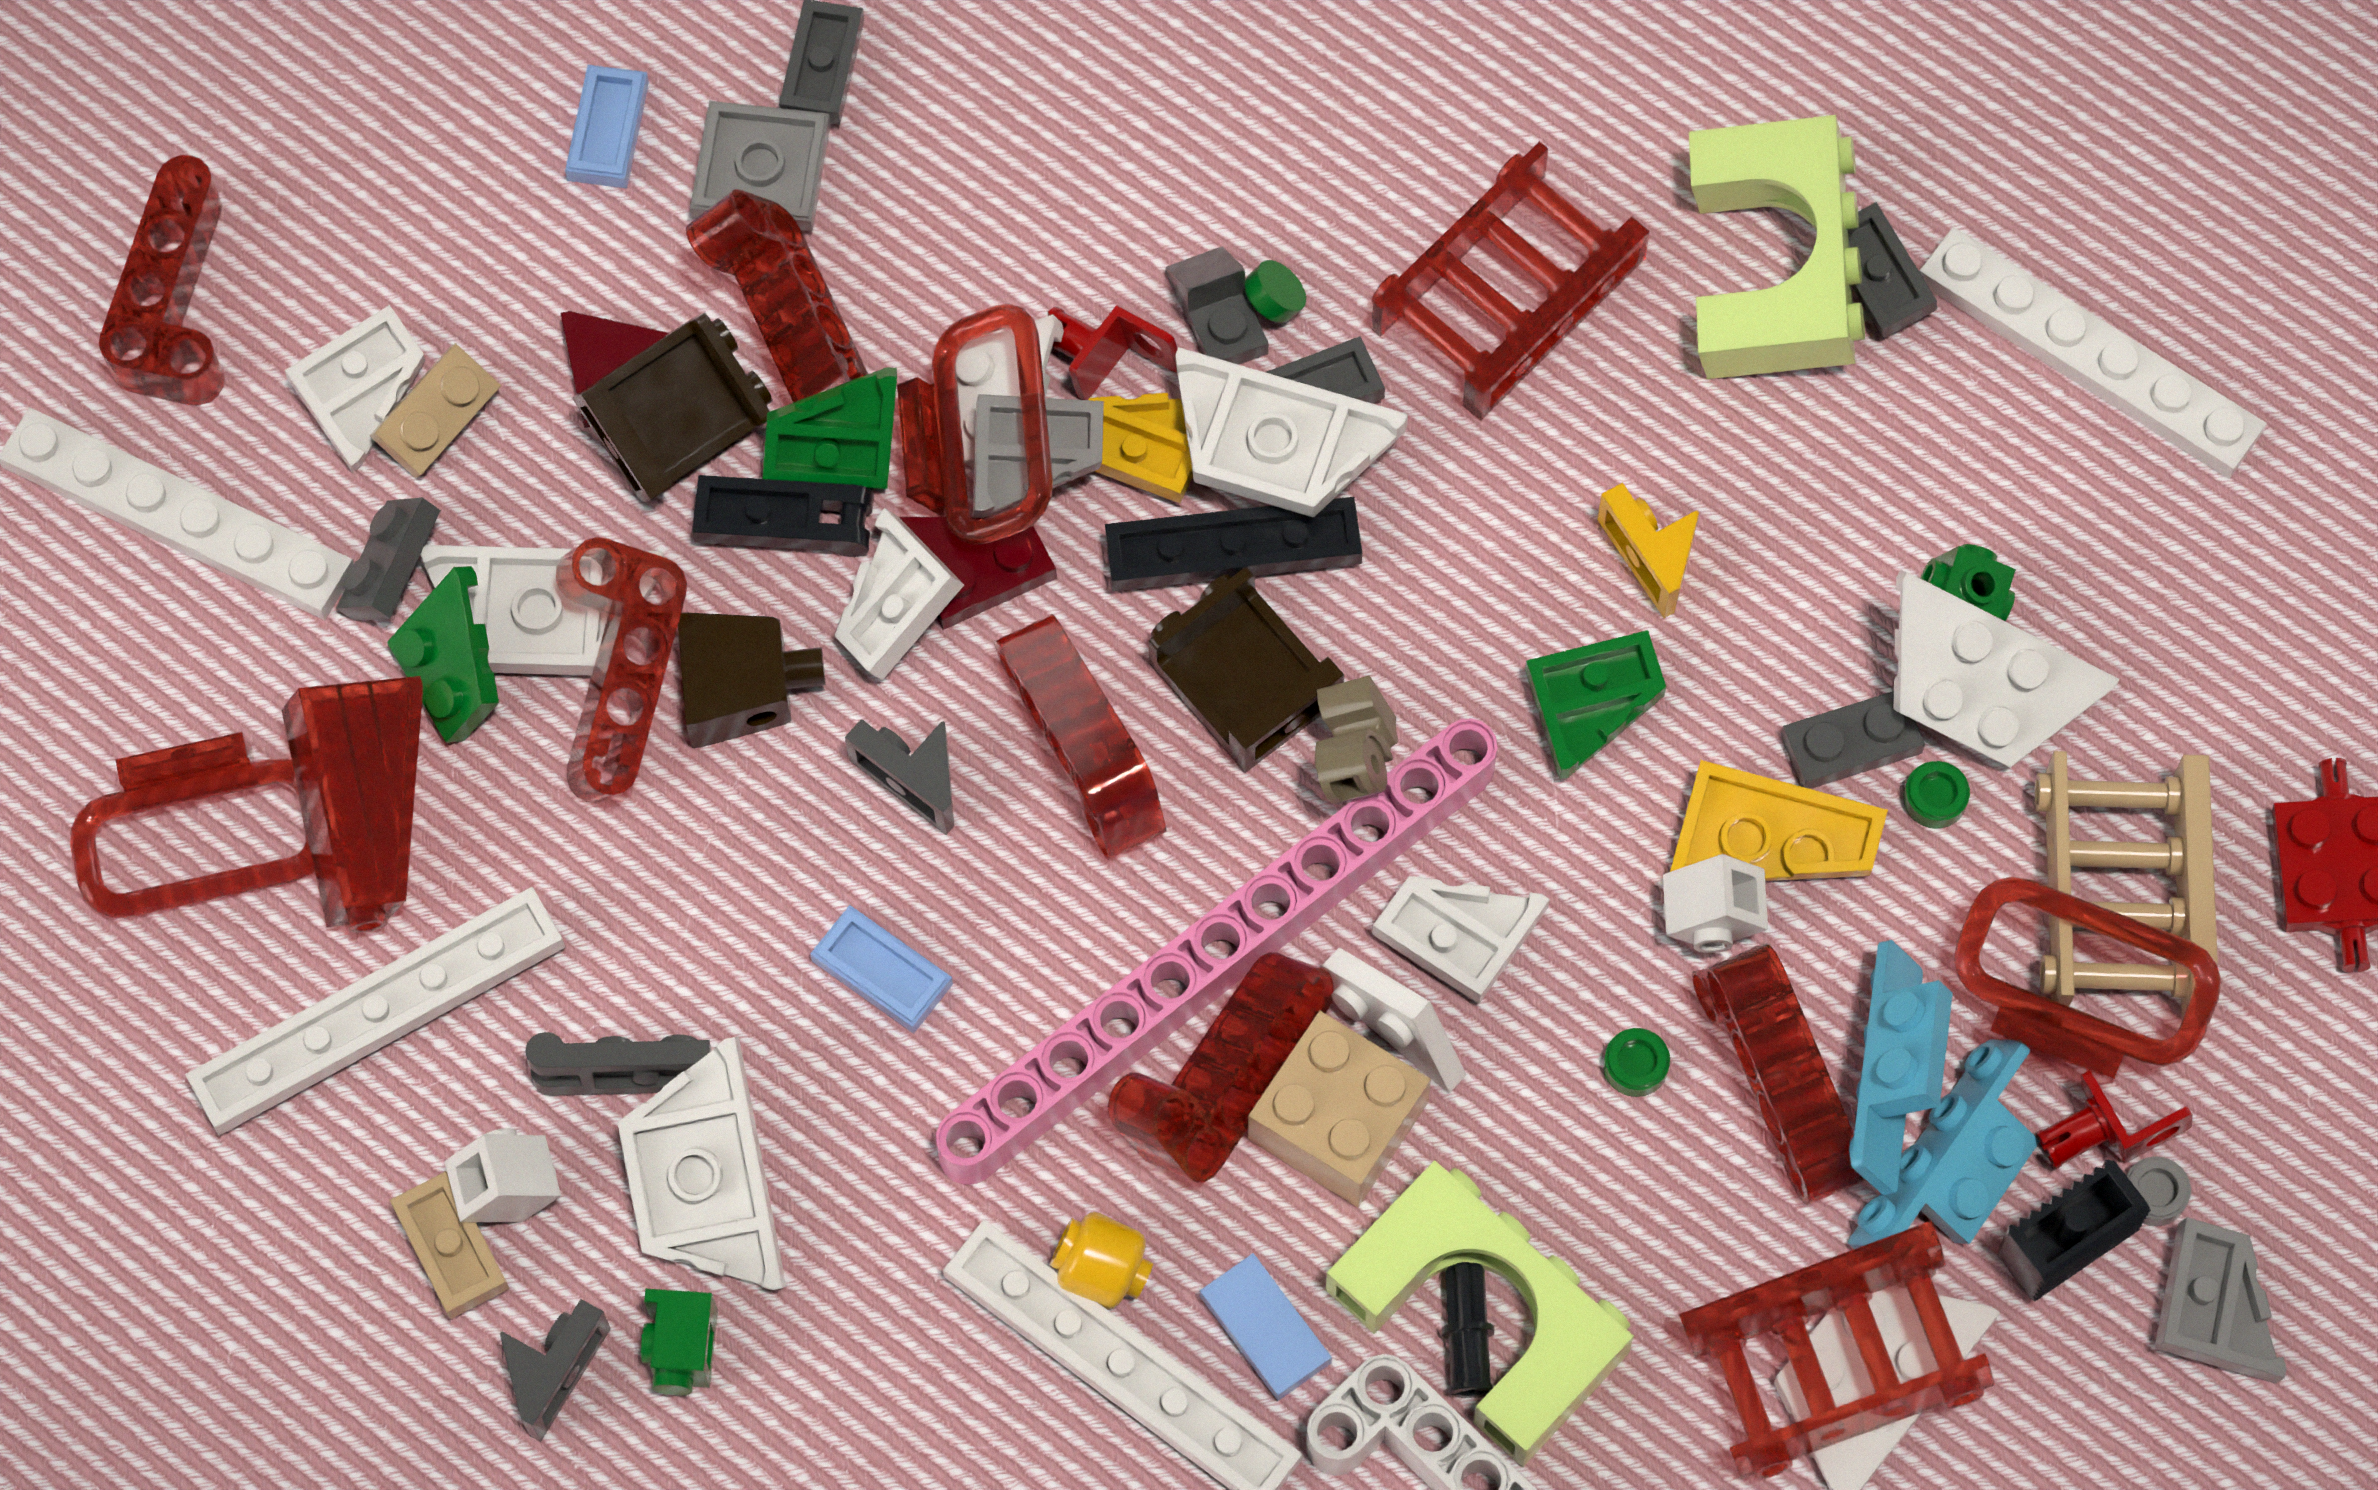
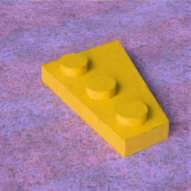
(1777, 827)

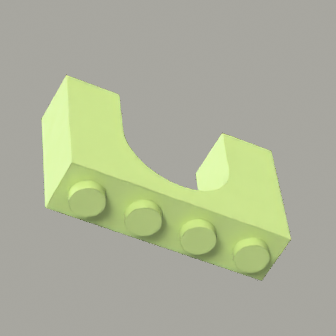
(1812, 314)
(1444, 1224)

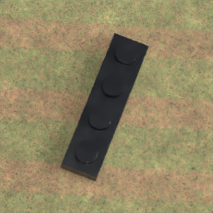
(1227, 541)

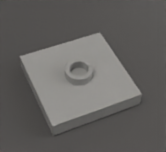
(763, 153)

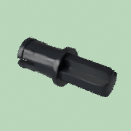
(1468, 1330)

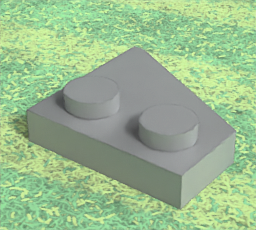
(1000, 456)
(2216, 1304)

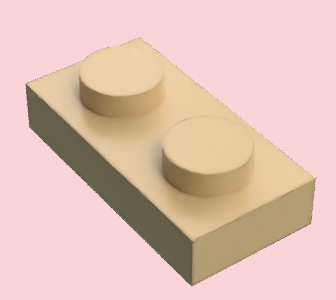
(435, 410)
(448, 1249)

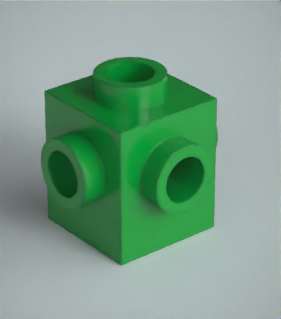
(1974, 577)

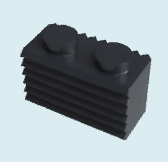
(2073, 1229)

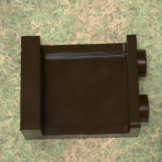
(674, 405)
(1240, 669)

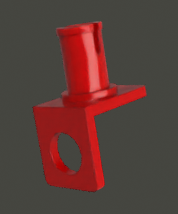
(1100, 349)
(2100, 1124)

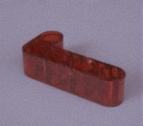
(174, 276)
(782, 288)
(613, 671)
(1084, 735)
(1782, 1067)
(1206, 1108)

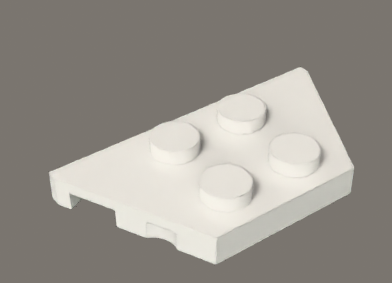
(1276, 434)
(524, 612)
(1984, 676)
(702, 1173)
(1856, 1460)

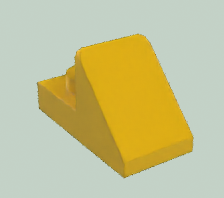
(1653, 556)

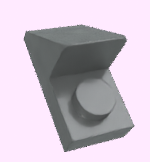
(1217, 306)
(917, 780)
(546, 1381)

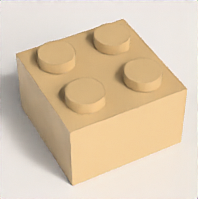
(1338, 1109)

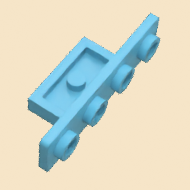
(1900, 1062)
(1961, 1157)

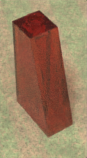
(357, 791)

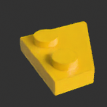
(1146, 444)

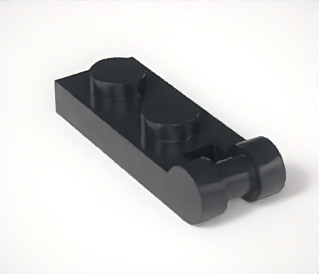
(782, 514)

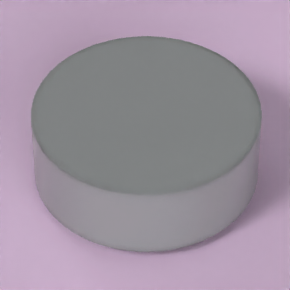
(2163, 1187)

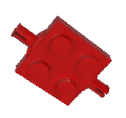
(2330, 864)

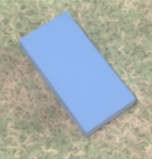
(607, 126)
(881, 969)
(1265, 1327)

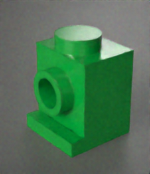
(679, 1340)

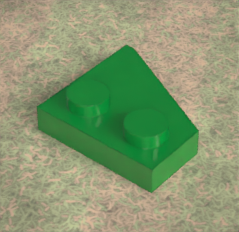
(835, 434)
(449, 656)
(1593, 695)

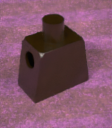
(739, 675)

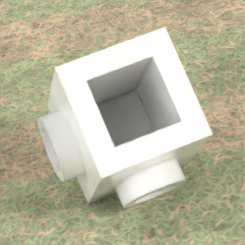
(1715, 903)
(502, 1177)

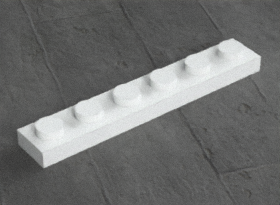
(2092, 353)
(176, 513)
(375, 1011)
(1121, 1363)

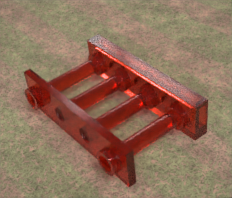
(1528, 334)
(1846, 1285)

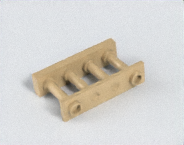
(2185, 856)

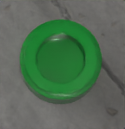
(1275, 291)
(1936, 794)
(1636, 1062)

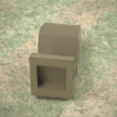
(1363, 733)

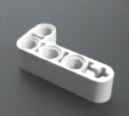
(1396, 1427)

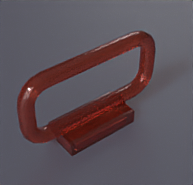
(934, 431)
(171, 779)
(2066, 1030)

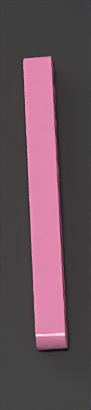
(1207, 976)

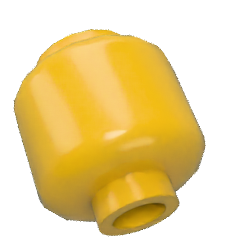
(1101, 1260)

